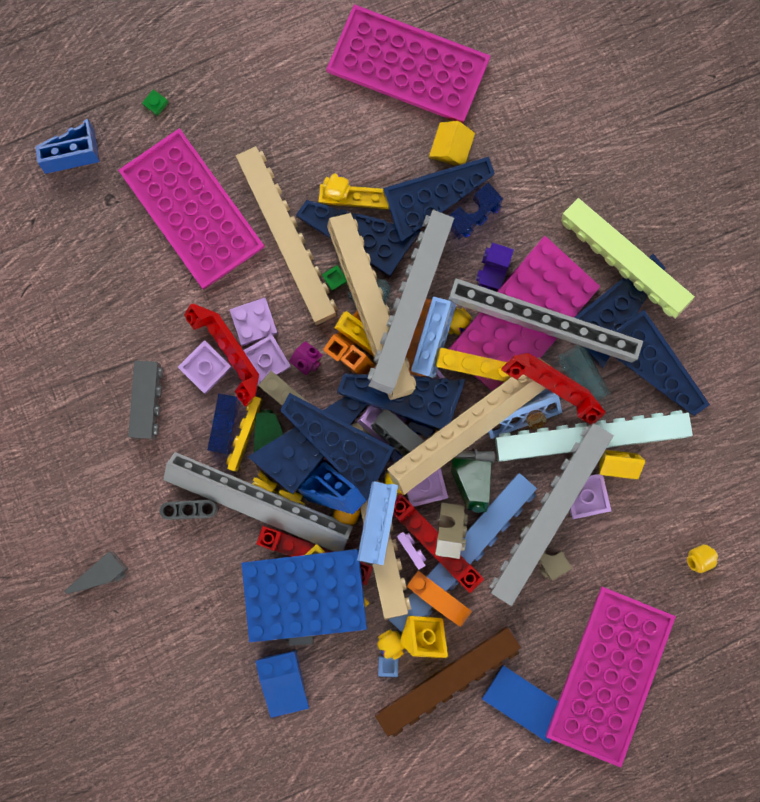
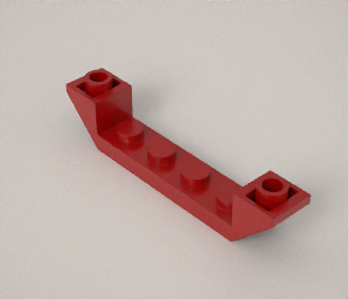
(200, 317)
(545, 375)
(427, 536)
(294, 546)

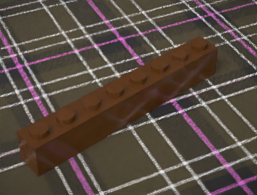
(447, 681)

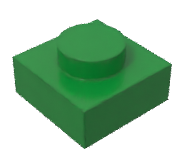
(155, 102)
(334, 278)

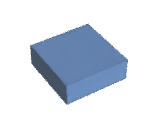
(388, 667)

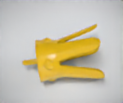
(265, 484)
(296, 497)

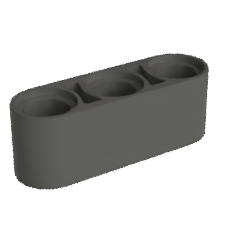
(396, 432)
(179, 510)

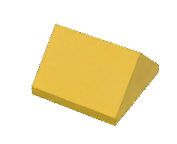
(452, 143)
(621, 464)
(424, 637)

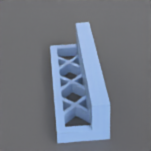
(433, 336)
(539, 402)
(377, 523)

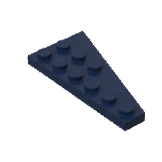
(438, 191)
(378, 235)
(614, 309)
(661, 366)
(429, 404)
(293, 456)

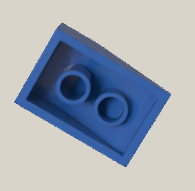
(282, 683)

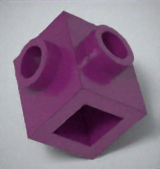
(306, 358)

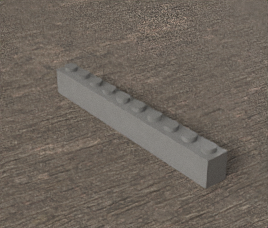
(411, 302)
(545, 320)
(257, 502)
(551, 514)

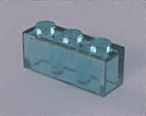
(583, 371)

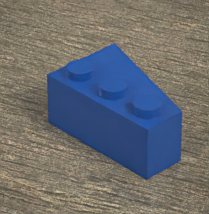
(69, 150)
(331, 490)

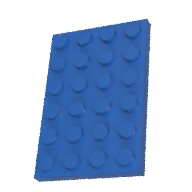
(304, 596)

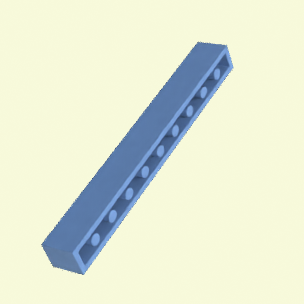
(478, 536)

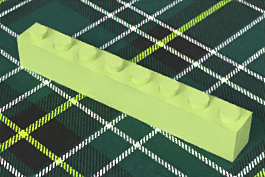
(627, 258)

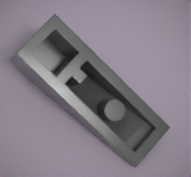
(106, 570)

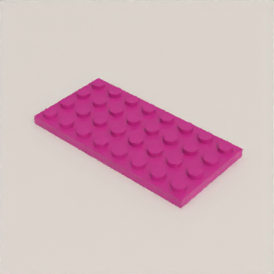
(408, 64)
(191, 208)
(543, 279)
(610, 676)

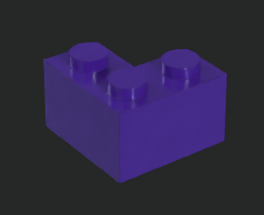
(496, 264)

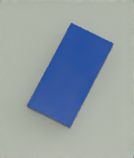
(521, 701)

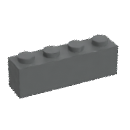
(144, 400)

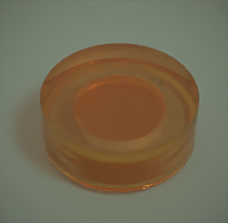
(536, 419)

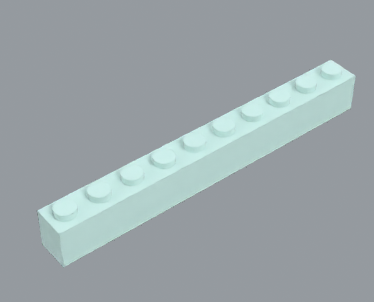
(563, 438)

